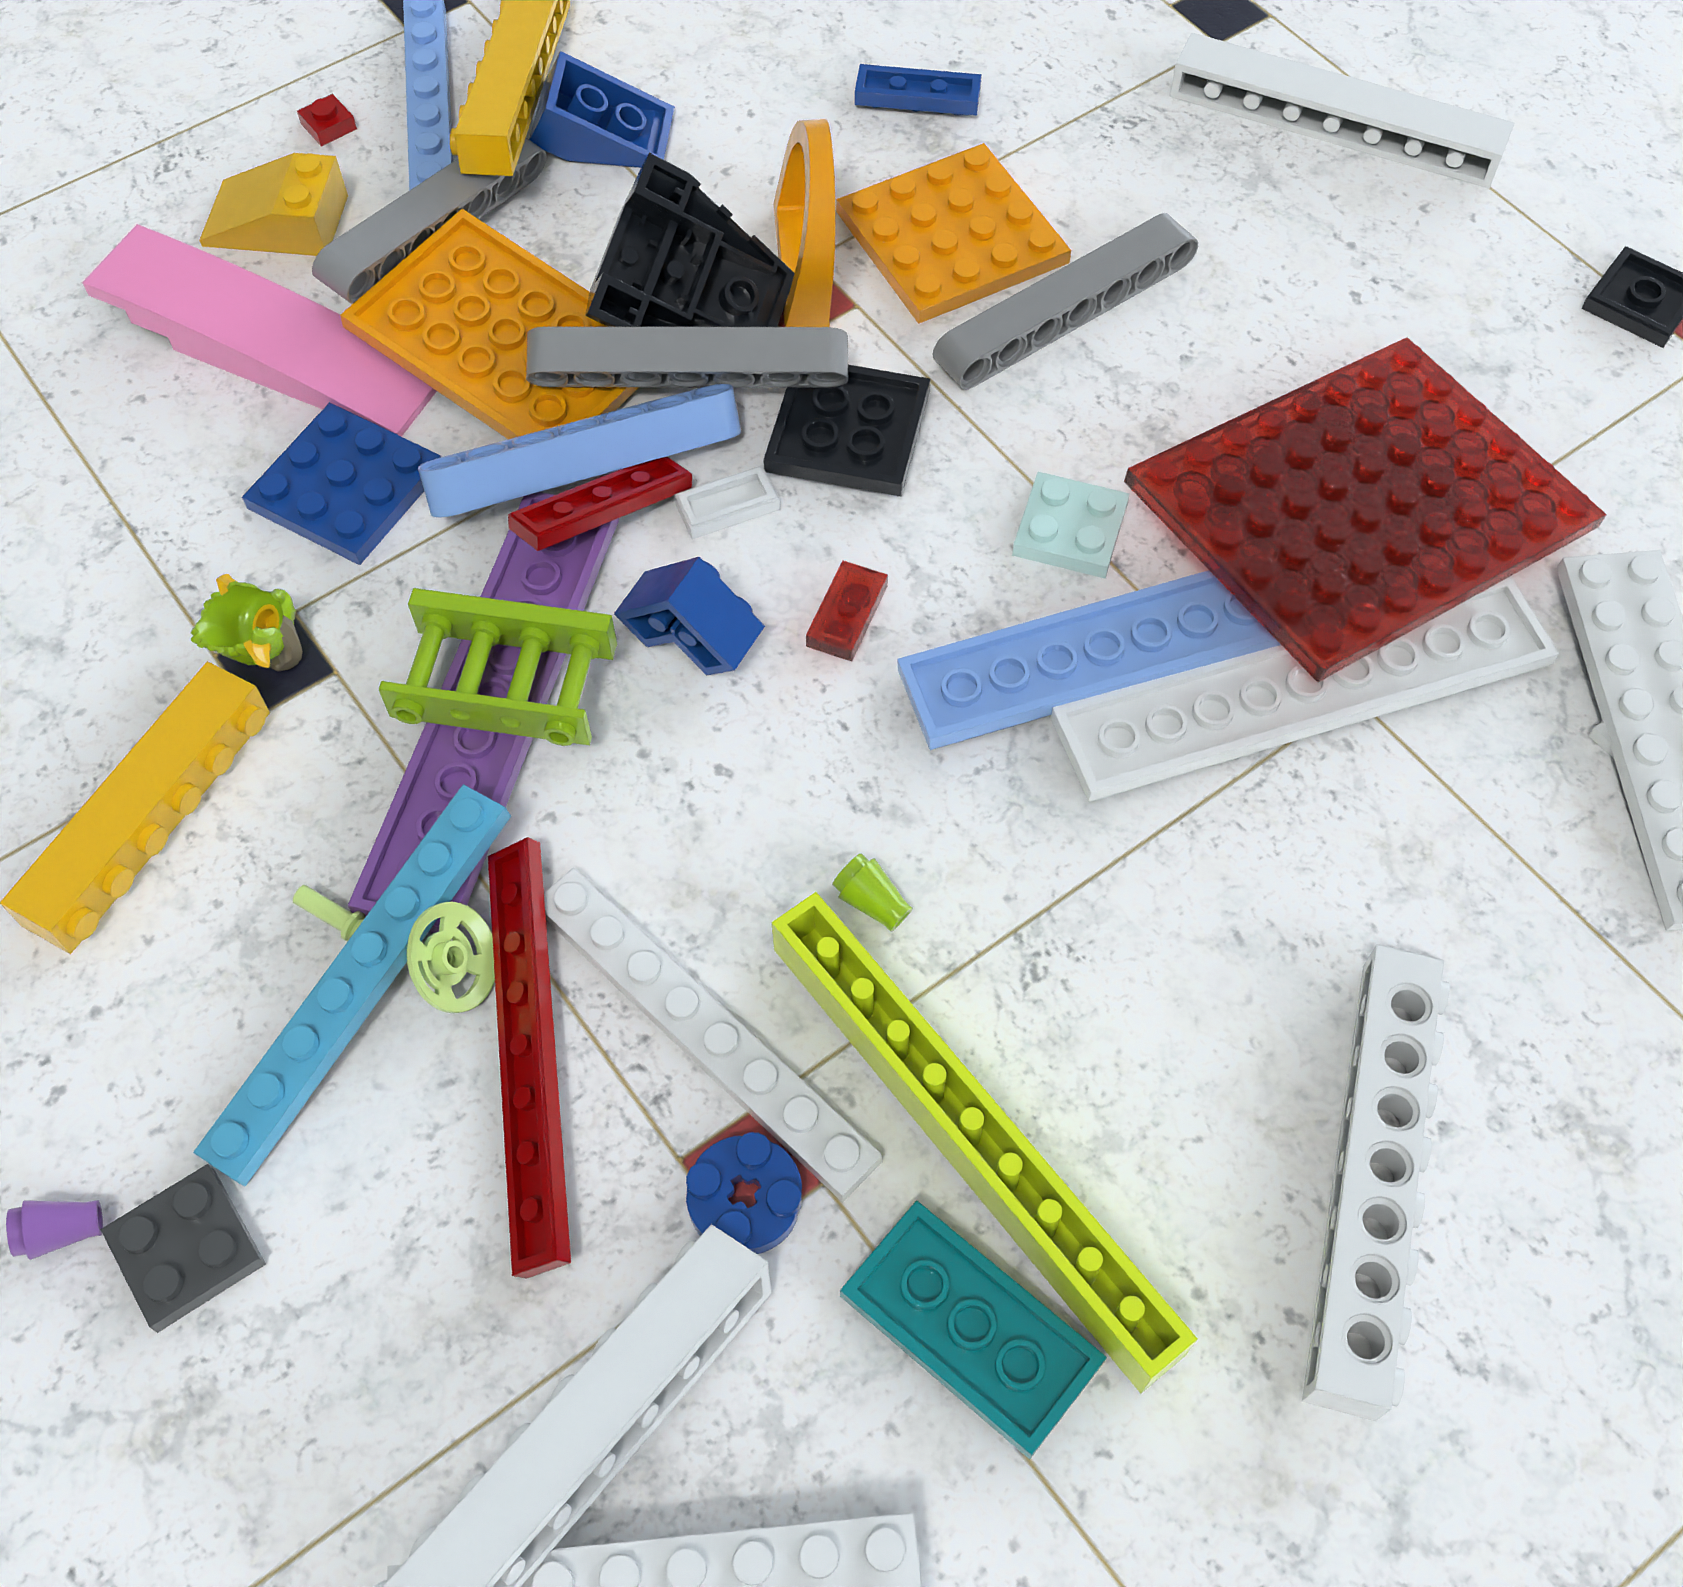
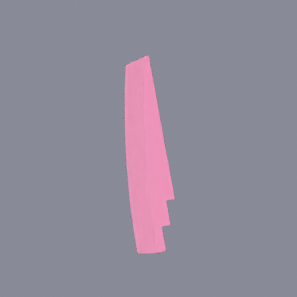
(254, 329)

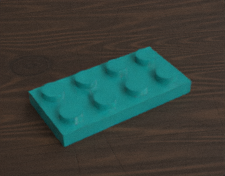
(973, 1328)

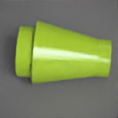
(871, 891)

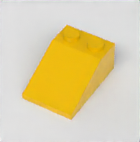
(279, 206)

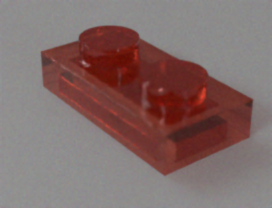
(846, 610)

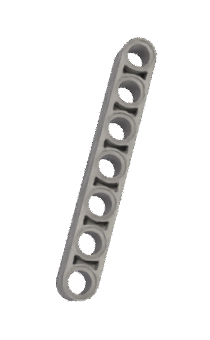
(383, 240)
(1064, 301)
(687, 356)

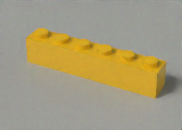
(136, 808)

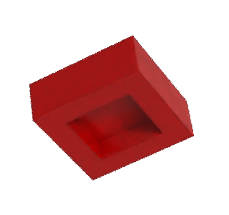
(326, 119)

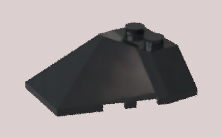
(684, 261)

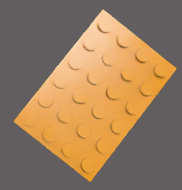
(462, 321)

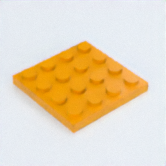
(952, 232)

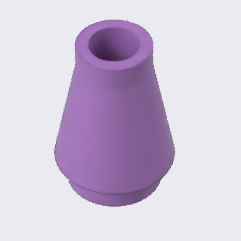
(51, 1225)

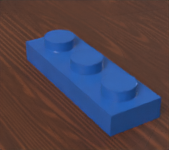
(918, 89)

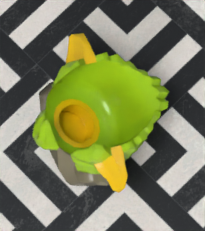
(249, 625)

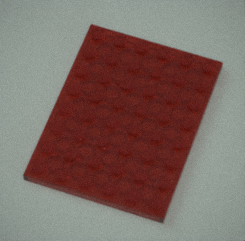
(1362, 505)

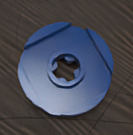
(750, 1161)

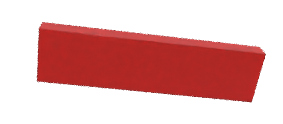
(598, 502)

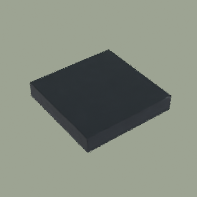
(1639, 297)

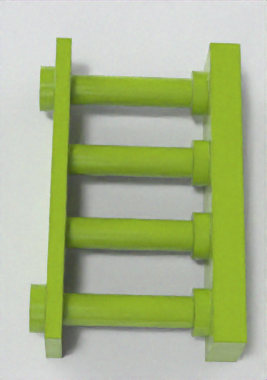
(503, 623)

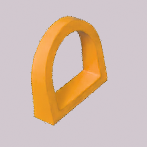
(807, 222)

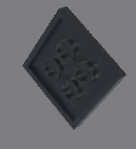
(850, 432)

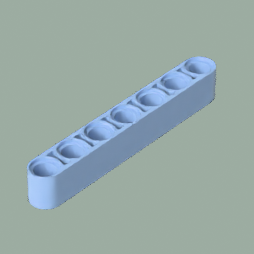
(579, 450)

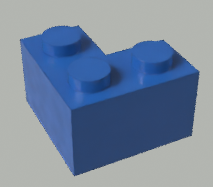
(693, 610)

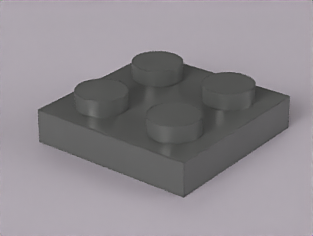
(182, 1248)

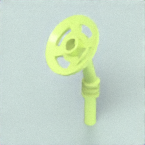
(436, 957)

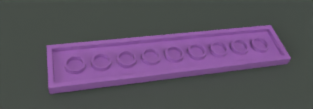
(473, 757)

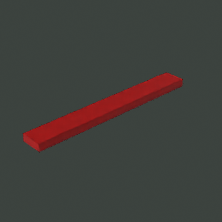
(528, 1063)

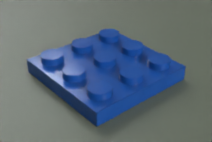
(341, 483)

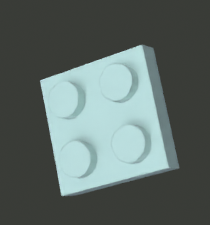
(1071, 524)

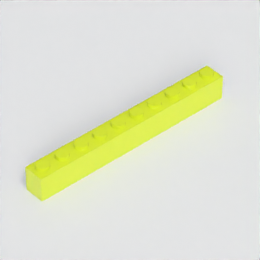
(983, 1145)

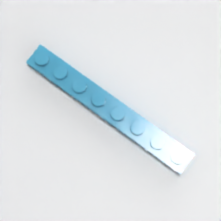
(350, 988)

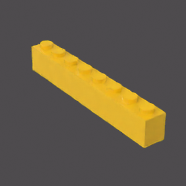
(507, 86)

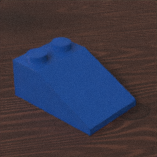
(598, 117)

